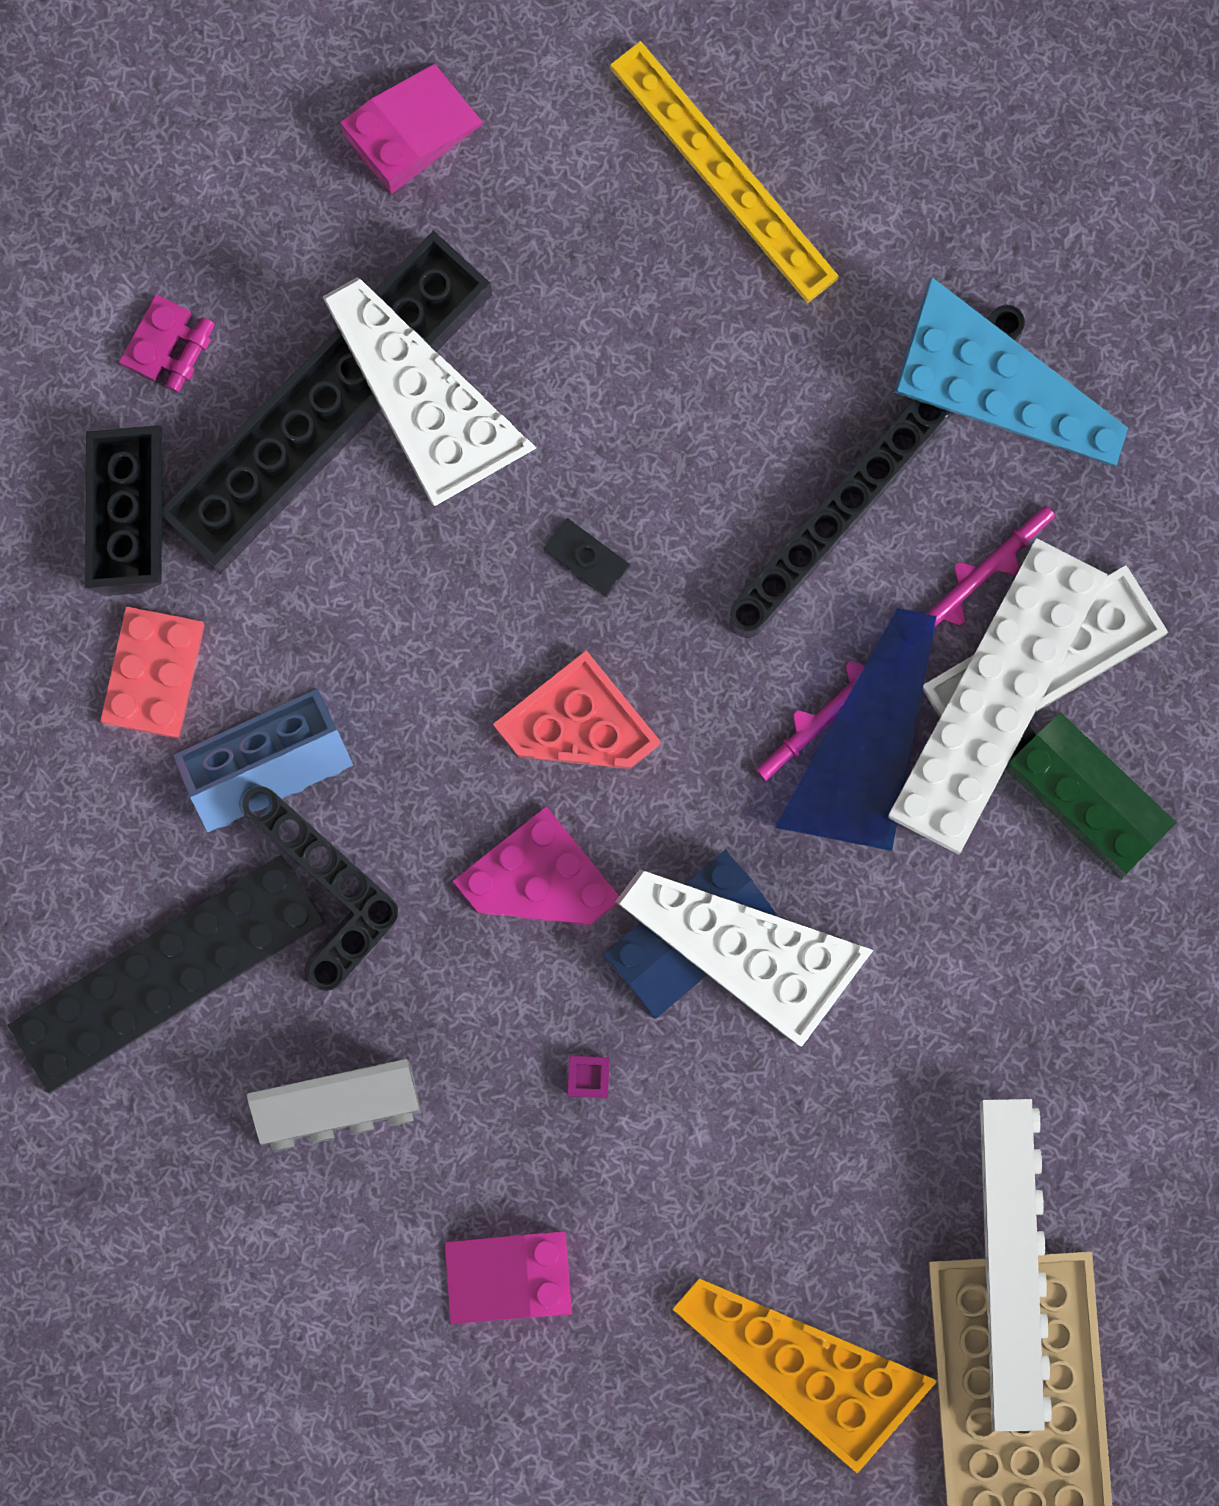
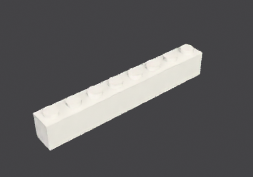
(1012, 1265)

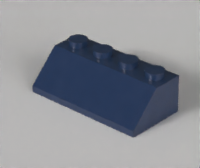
(657, 970)

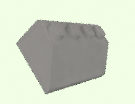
(333, 1104)

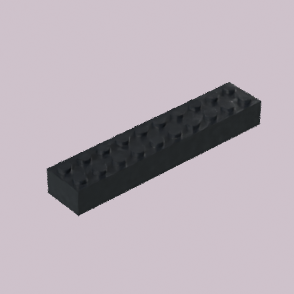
(315, 413)

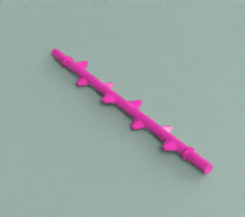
(947, 609)

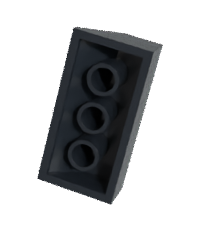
(123, 510)

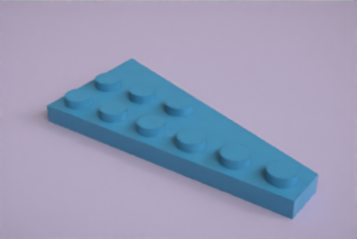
(983, 374)

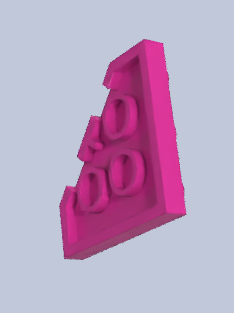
(538, 877)

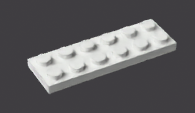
(1112, 631)

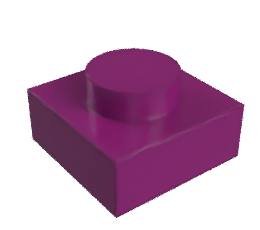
(588, 1077)

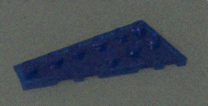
(868, 744)

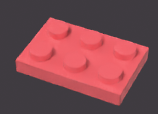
(152, 672)

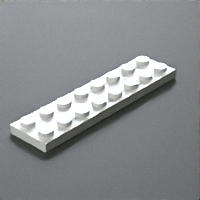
(997, 696)

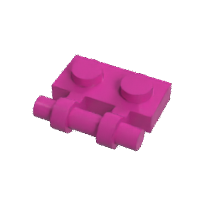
(156, 338)

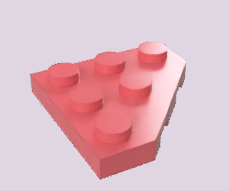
(578, 721)

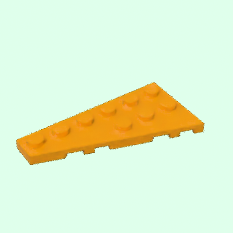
(823, 1382)

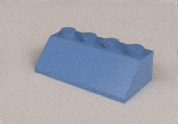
(274, 750)

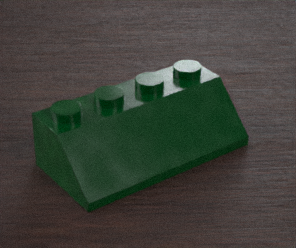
(1090, 795)

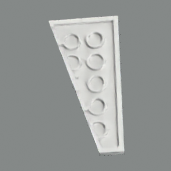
(434, 412)
(763, 960)

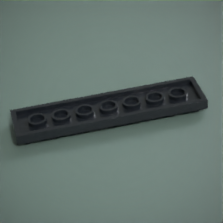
(165, 974)

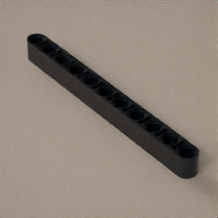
(845, 518)

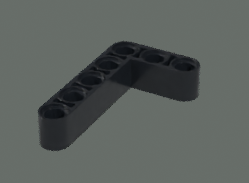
(328, 878)

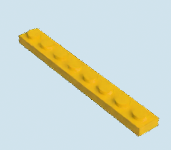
(724, 172)

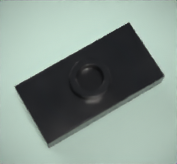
(586, 557)

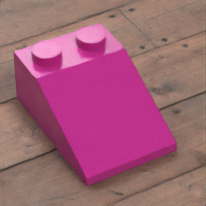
(409, 126)
(508, 1278)

